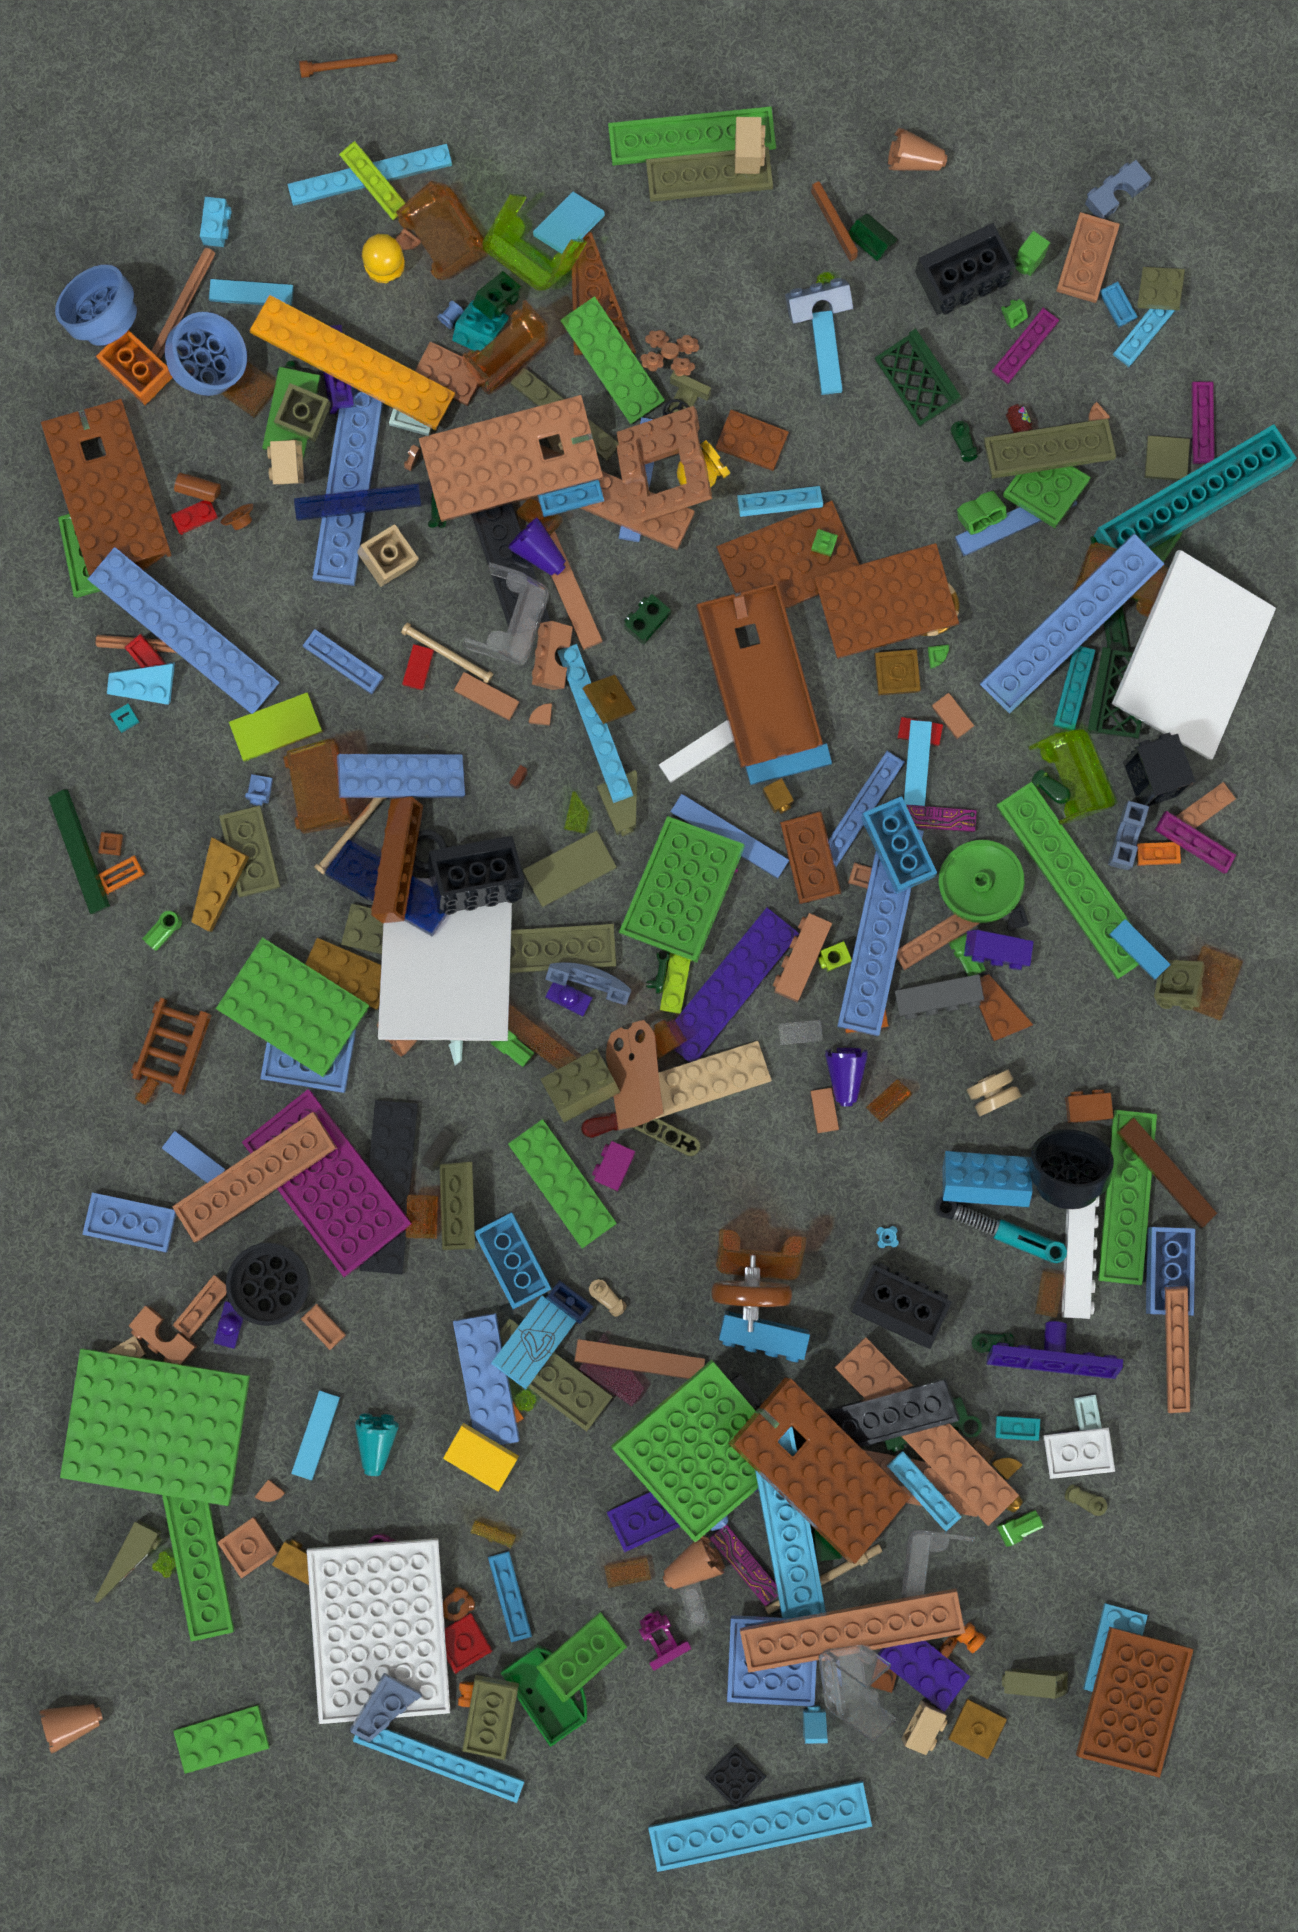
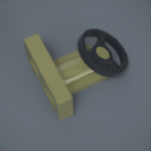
(687, 393)

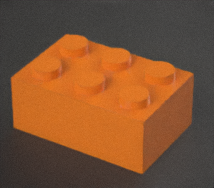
(135, 367)

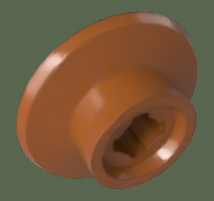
(239, 517)

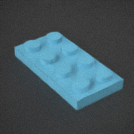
(1111, 1617)

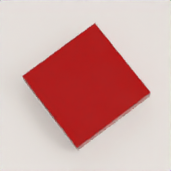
(465, 1643)

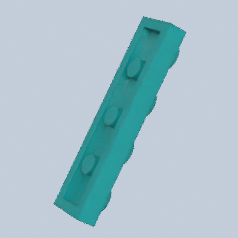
(1074, 688)

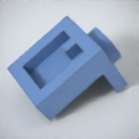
(259, 790)

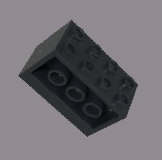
(965, 269)
(1159, 770)
(475, 875)
(901, 1320)

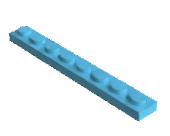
(390, 168)
(596, 730)
(445, 1763)

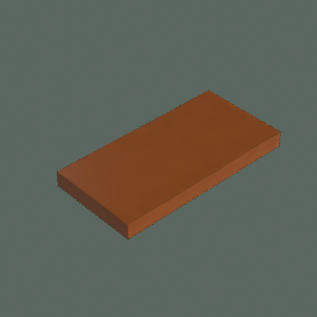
(810, 858)

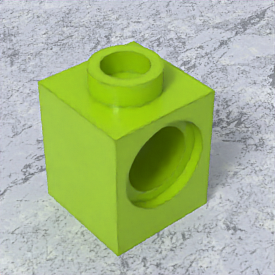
(841, 950)

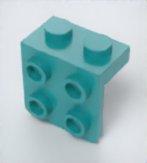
(477, 330)

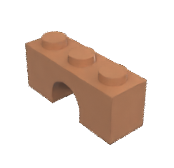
(547, 671)
(147, 1326)

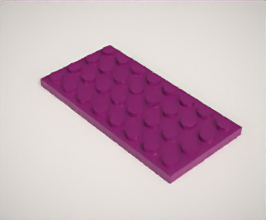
(338, 1195)

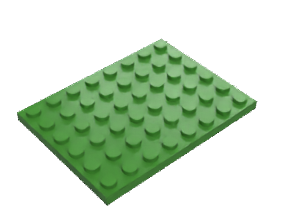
(155, 1426)

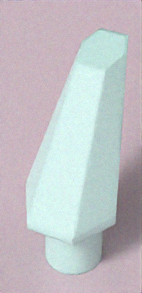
(456, 1050)

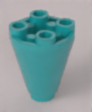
(375, 1441)

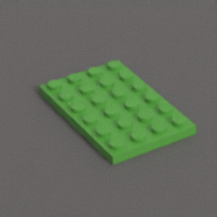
(682, 889)
(292, 1007)

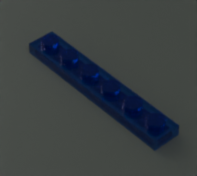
(357, 502)

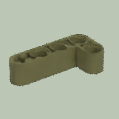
(660, 1136)

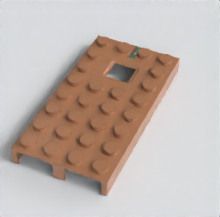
(503, 460)

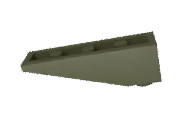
(135, 1548)

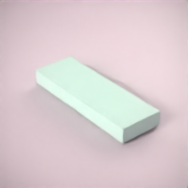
(1087, 1412)

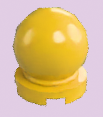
(383, 258)
(714, 466)

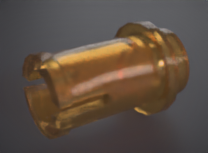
(146, 1091)

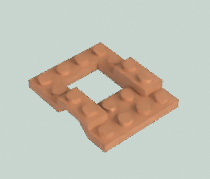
(655, 441)

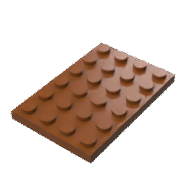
(785, 555)
(886, 601)
(1134, 1702)

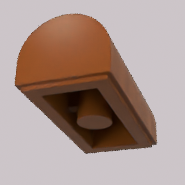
(197, 487)

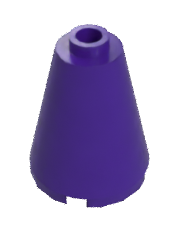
(538, 548)
(846, 1073)

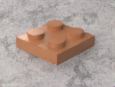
(247, 1547)

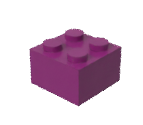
(614, 1165)

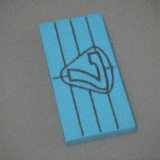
(533, 1342)

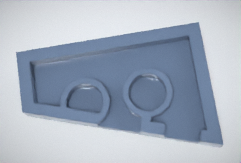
(384, 1704)

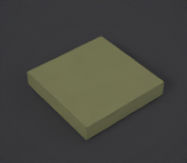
(1166, 458)

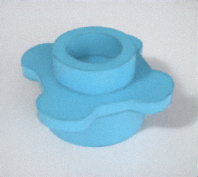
(892, 1241)

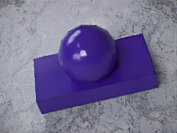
(569, 998)
(228, 1327)

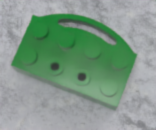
(558, 1717)

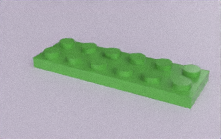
(612, 360)
(562, 1183)

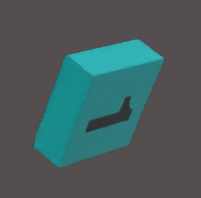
(124, 718)

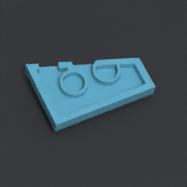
(145, 683)

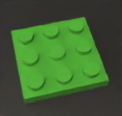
(1047, 492)

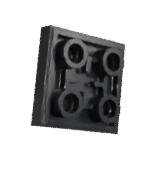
(735, 1776)

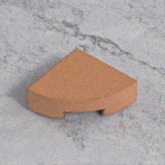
(407, 240)
(1097, 413)
(414, 453)
(541, 715)
(269, 1492)

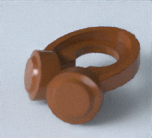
(468, 1605)

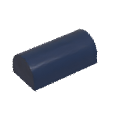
(569, 1302)

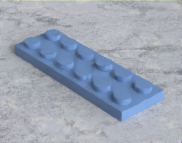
(400, 776)
(486, 1385)

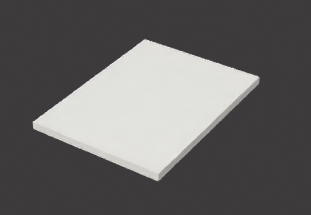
(1194, 655)
(447, 982)
(376, 1615)

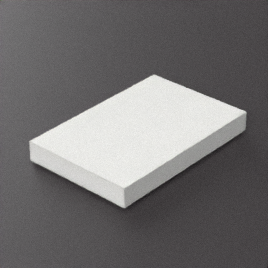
(1079, 1453)

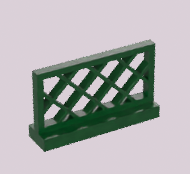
(935, 372)
(1101, 696)

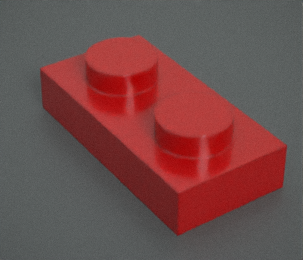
(194, 516)

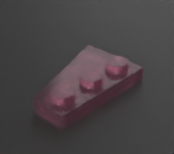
(617, 1381)

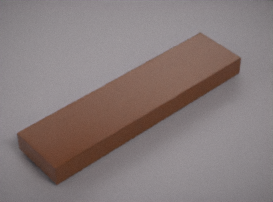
(834, 221)

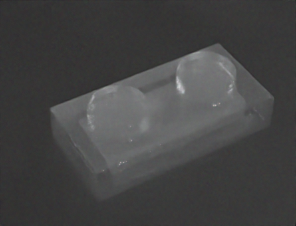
(694, 1606)

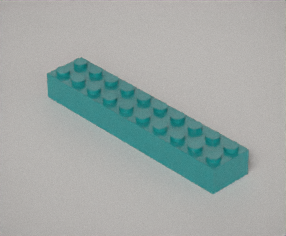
(1201, 491)

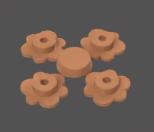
(669, 351)

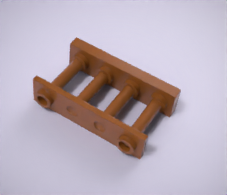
(187, 1061)

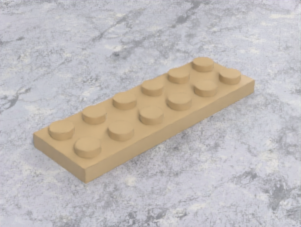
(712, 1078)

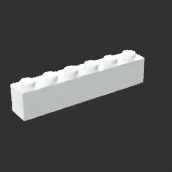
(1079, 1262)

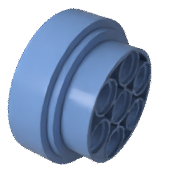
(97, 305)
(228, 353)

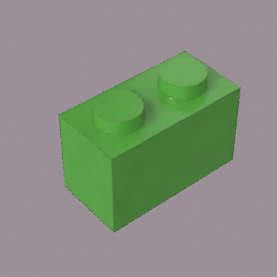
(1031, 254)

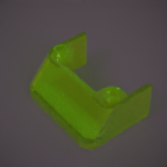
(506, 246)
(1079, 772)

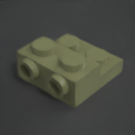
(1180, 985)

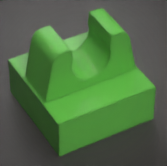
(1015, 313)
(824, 542)

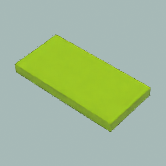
(275, 727)

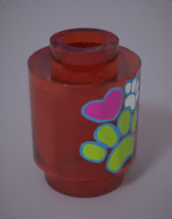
(1018, 419)

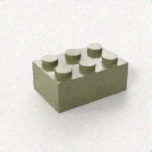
(580, 1085)

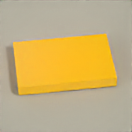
(480, 1457)

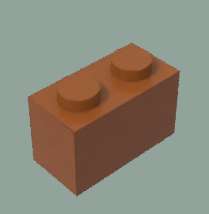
(1089, 1107)

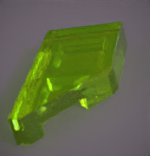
(577, 815)

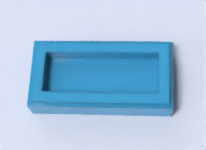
(1118, 304)

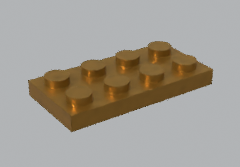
(347, 970)

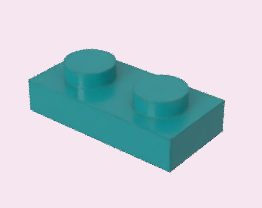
(1017, 1428)

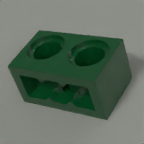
(497, 295)
(651, 622)

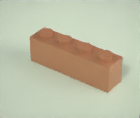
(803, 957)

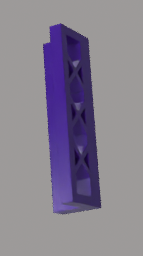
(337, 391)

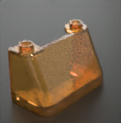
(443, 229)
(317, 787)
(773, 1265)

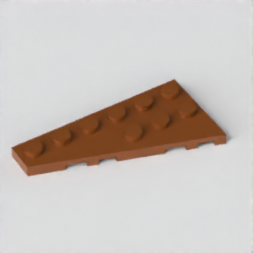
(591, 280)

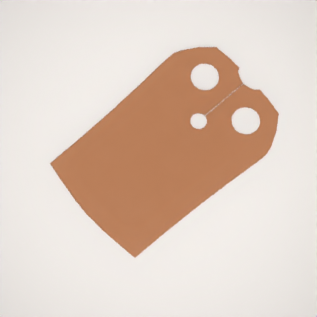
(636, 1079)

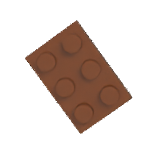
(752, 440)

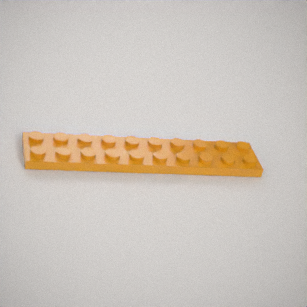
(352, 362)

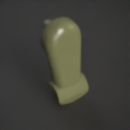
(1090, 1502)

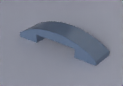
(590, 977)

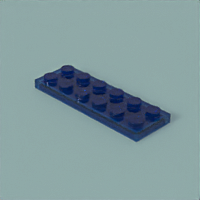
(358, 871)

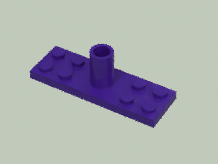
(1054, 1356)

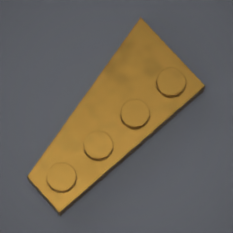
(218, 880)

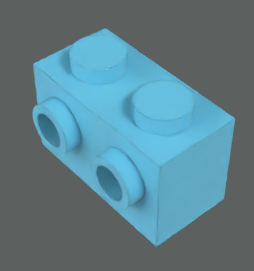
(214, 221)

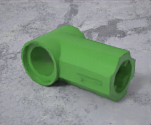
(160, 931)
(971, 968)
(514, 1049)
(1017, 1528)

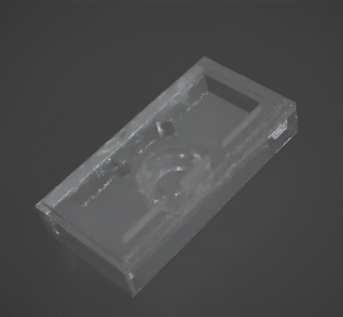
(800, 1032)

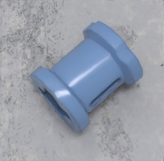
(451, 314)

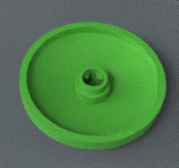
(981, 881)

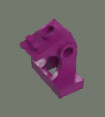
(668, 1649)

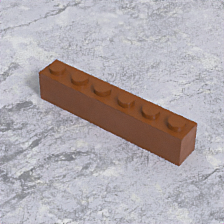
(397, 860)

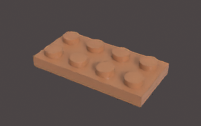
(1087, 257)

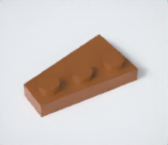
(1000, 1011)

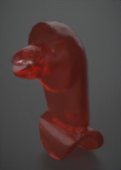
(599, 1126)

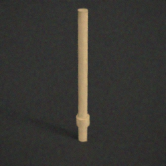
(835, 1573)

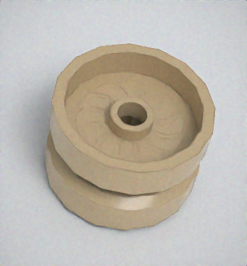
(993, 1091)

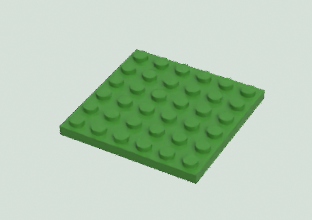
(686, 1454)

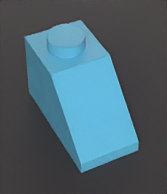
(814, 1725)

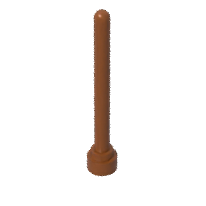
(308, 68)

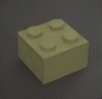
(302, 412)

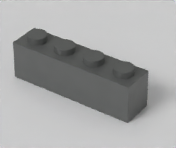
(940, 996)

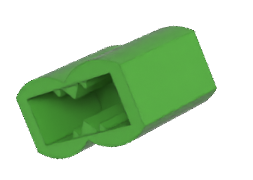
(982, 512)

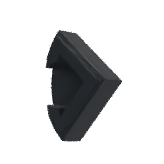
(1017, 919)

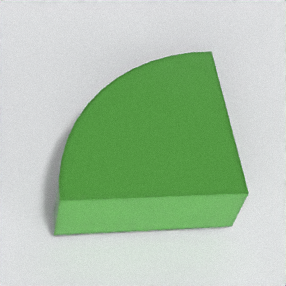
(937, 655)

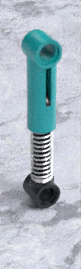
(1003, 1231)

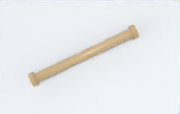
(486, 676)
(348, 834)

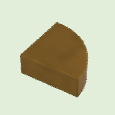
(1006, 1466)

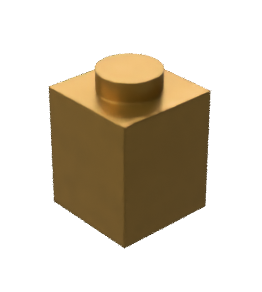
(778, 796)

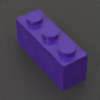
(998, 949)

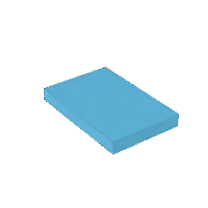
(568, 221)

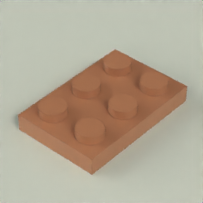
(449, 371)

